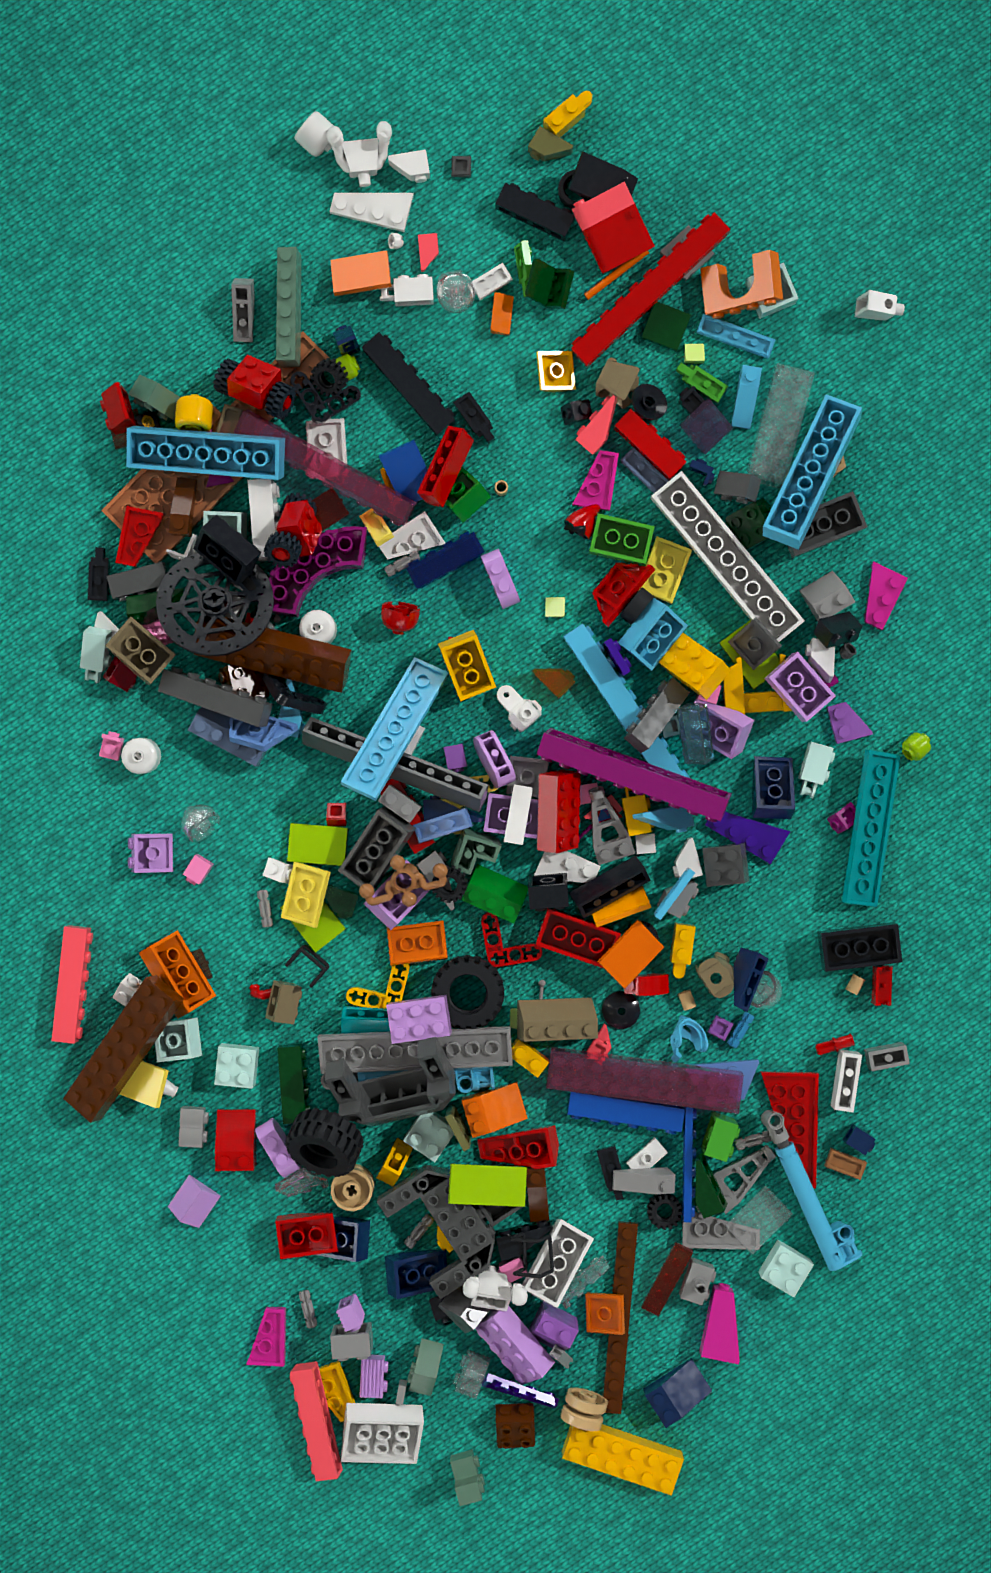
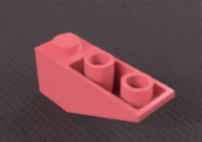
(597, 431)

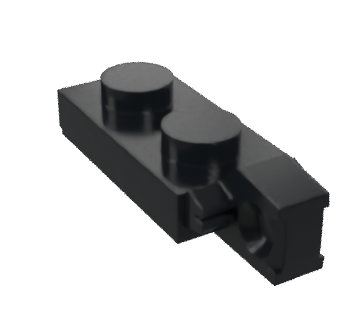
(474, 416)
(97, 579)
(609, 1161)

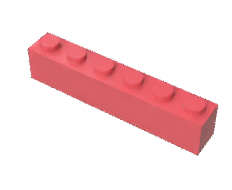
(71, 984)
(316, 1421)

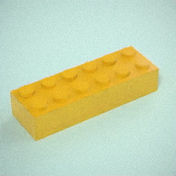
(625, 1457)

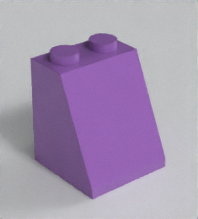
(554, 1326)

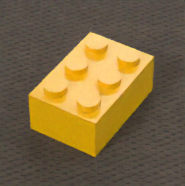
(467, 665)
(694, 666)

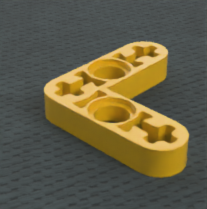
(383, 998)

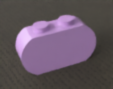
(500, 578)
(494, 759)
(273, 1141)

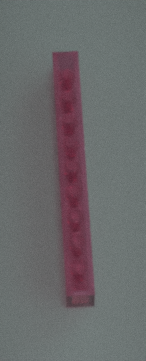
(332, 470)

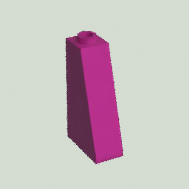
(720, 1327)

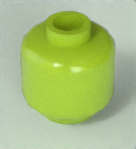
(350, 364)
(916, 746)

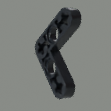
(318, 404)
(285, 697)

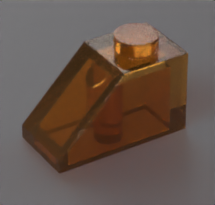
(555, 680)

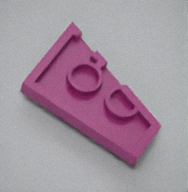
(599, 482)
(883, 594)
(270, 1339)

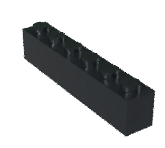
(408, 384)

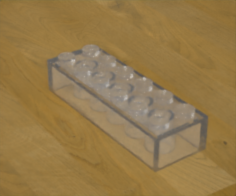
(780, 424)

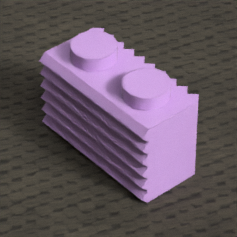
(350, 1313)
(372, 1377)

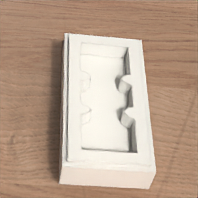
(491, 281)
(648, 1155)

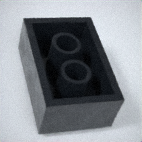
(227, 550)

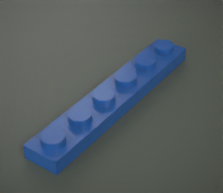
(689, 1172)

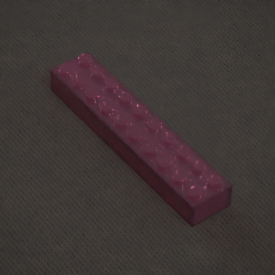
(645, 1080)

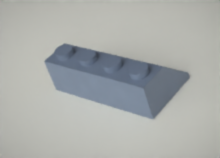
(215, 729)

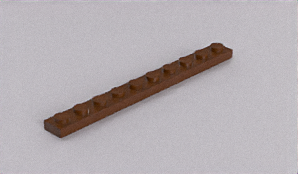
(618, 1343)

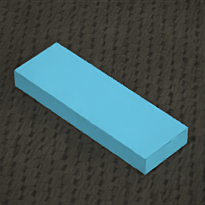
(674, 893)

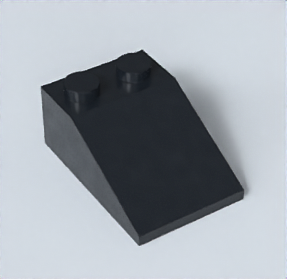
(596, 176)

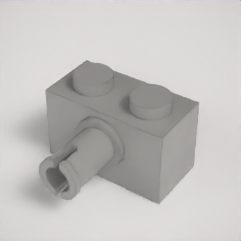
(697, 1281)

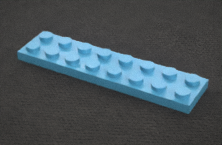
(394, 729)

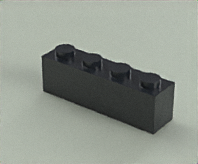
(534, 211)
(609, 886)

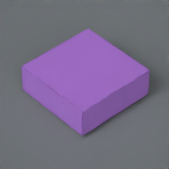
(720, 1027)

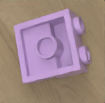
(151, 853)

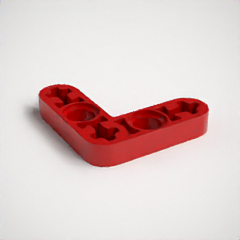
(498, 948)

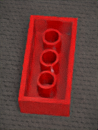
(558, 811)
(575, 937)

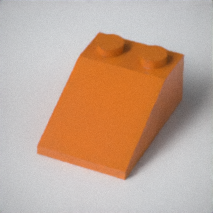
(494, 1109)

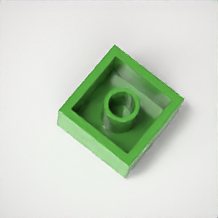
(720, 1136)

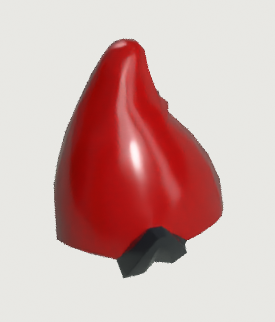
(582, 521)

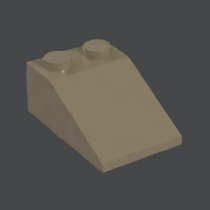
(140, 650)

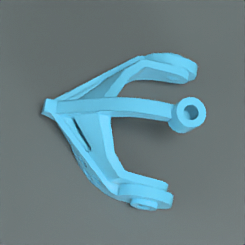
(696, 1035)

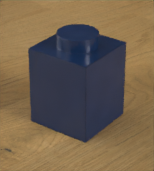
(859, 1139)

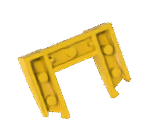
(749, 702)

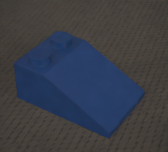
(773, 788)
(351, 1238)
(411, 1271)
(677, 1392)

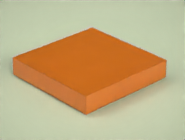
(605, 1313)

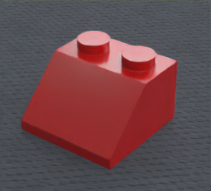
(118, 409)

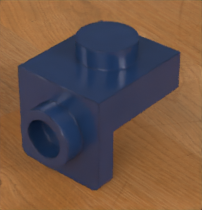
(701, 467)

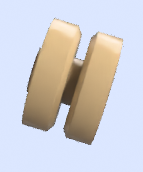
(356, 1198)
(584, 1409)

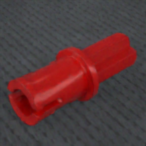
(834, 1044)

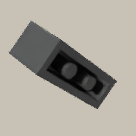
(136, 581)

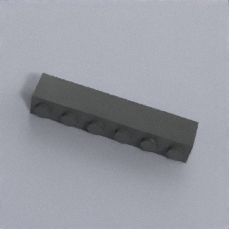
(215, 697)

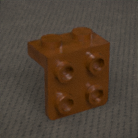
(244, 679)
(515, 1425)

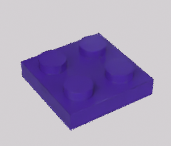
(613, 650)

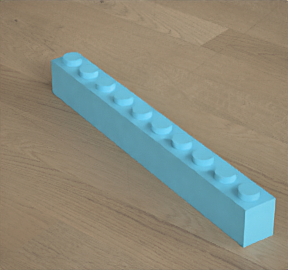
(615, 693)

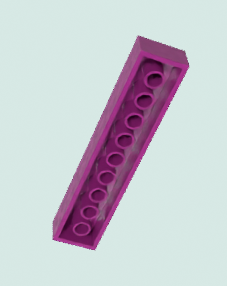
(634, 774)

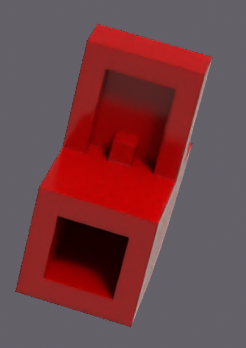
(649, 985)

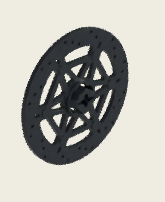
(213, 610)

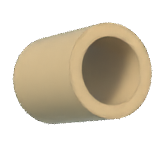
(501, 482)
(855, 984)
(687, 1000)

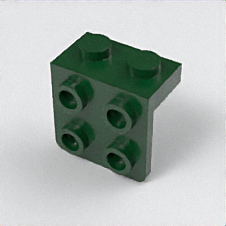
(549, 285)
(749, 522)

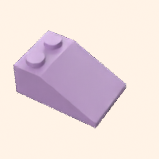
(728, 729)
(394, 910)

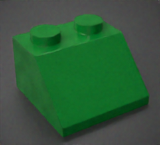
(466, 496)

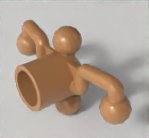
(395, 886)

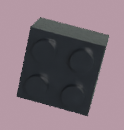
(548, 891)

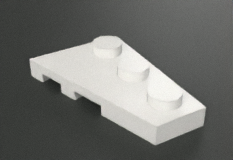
(411, 537)
(576, 867)

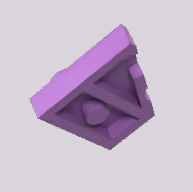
(846, 723)

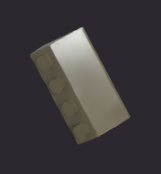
(556, 1019)

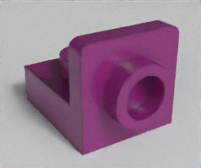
(843, 818)

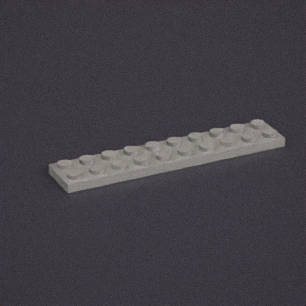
(376, 1052)

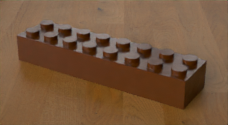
(288, 657)
(123, 1048)

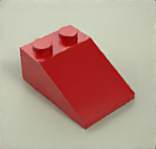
(235, 1140)
(305, 1234)

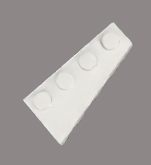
(379, 209)

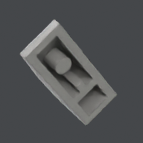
(243, 309)
(426, 867)
(644, 1180)

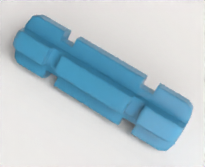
(740, 1029)

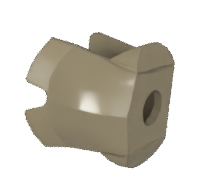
(617, 380)
(721, 965)

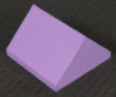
(193, 1202)

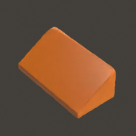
(501, 314)

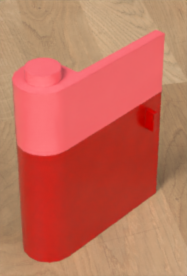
(612, 227)

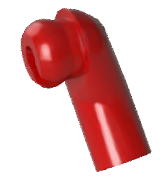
(260, 994)

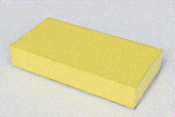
(376, 527)

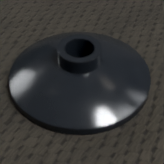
(651, 396)
(620, 1000)

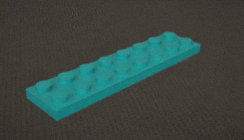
(871, 828)

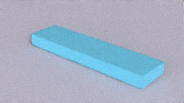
(736, 336)

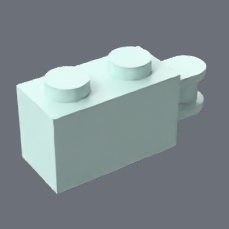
(94, 652)
(815, 767)

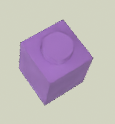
(455, 757)

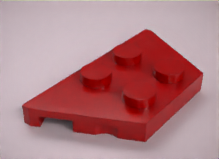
(619, 588)

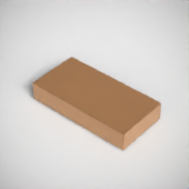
(845, 1163)

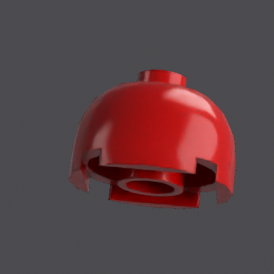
(400, 617)

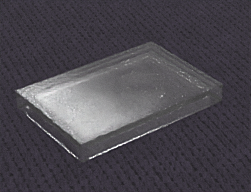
(758, 1220)

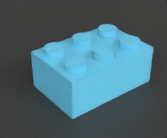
(652, 634)

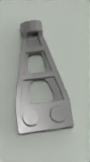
(614, 848)
(735, 1197)

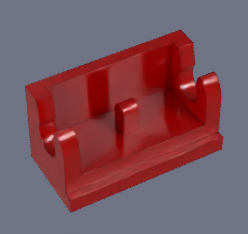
(882, 985)

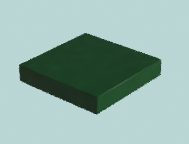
(666, 326)

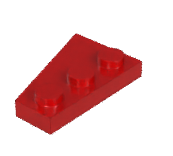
(136, 534)

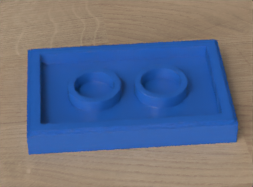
(405, 469)

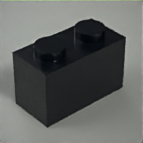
(838, 629)

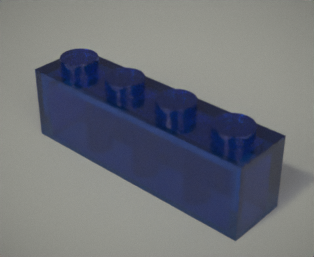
(445, 560)

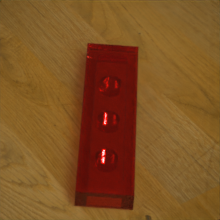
(667, 1279)

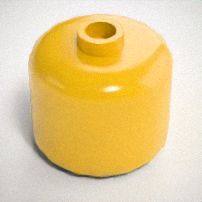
(193, 413)

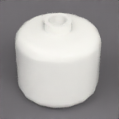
(313, 134)
(314, 619)
(143, 763)

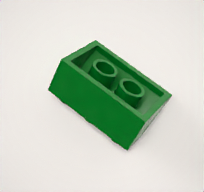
(495, 893)

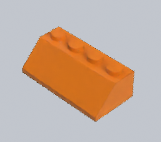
(176, 966)

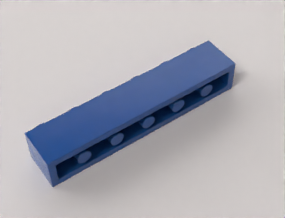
(627, 1111)

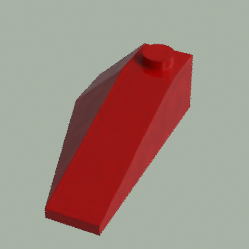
(528, 1148)

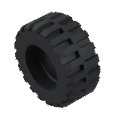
(487, 974)
(324, 1142)

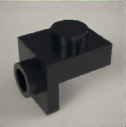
(690, 399)
(576, 411)
(440, 1317)

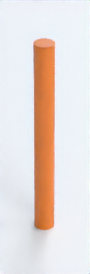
(614, 275)

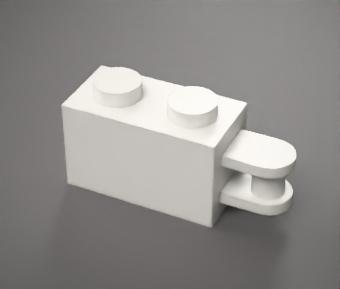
(410, 291)

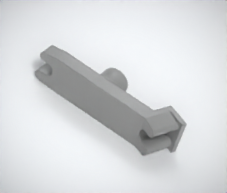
(561, 1356)

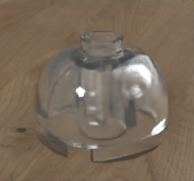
(456, 292)
(198, 821)
(768, 992)

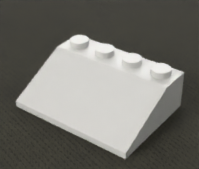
(382, 1433)

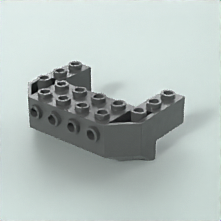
(396, 1094)
(460, 1223)

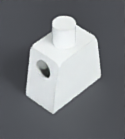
(878, 306)

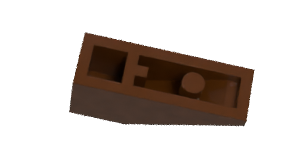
(183, 508)
(537, 1194)

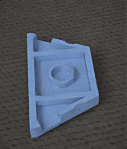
(260, 737)
(748, 1068)

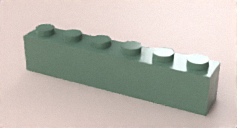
(288, 307)

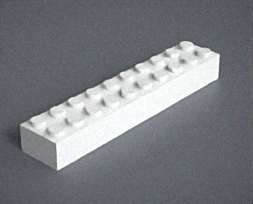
(725, 556)

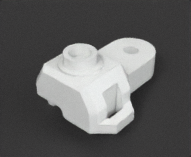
(520, 710)

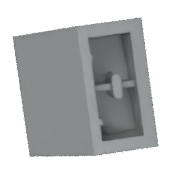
(680, 905)

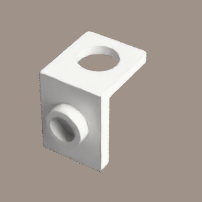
(189, 550)

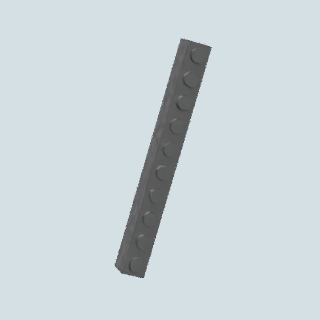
(409, 769)

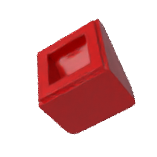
(336, 814)

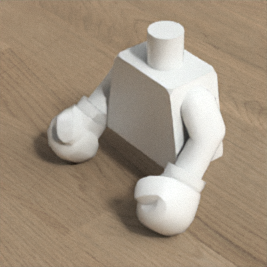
(361, 157)
(493, 1290)

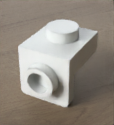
(278, 870)
(127, 989)

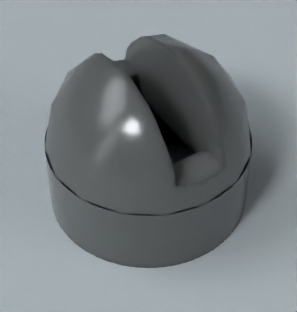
(847, 651)

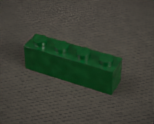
(292, 1081)

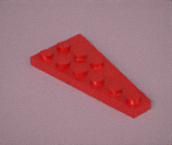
(796, 1099)

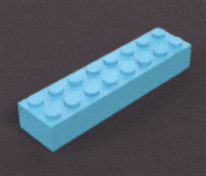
(205, 452)
(812, 471)

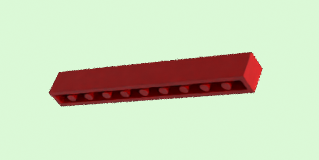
(650, 289)

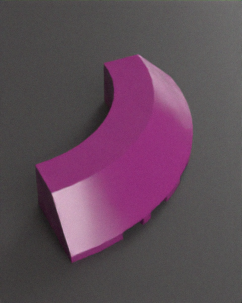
(334, 552)

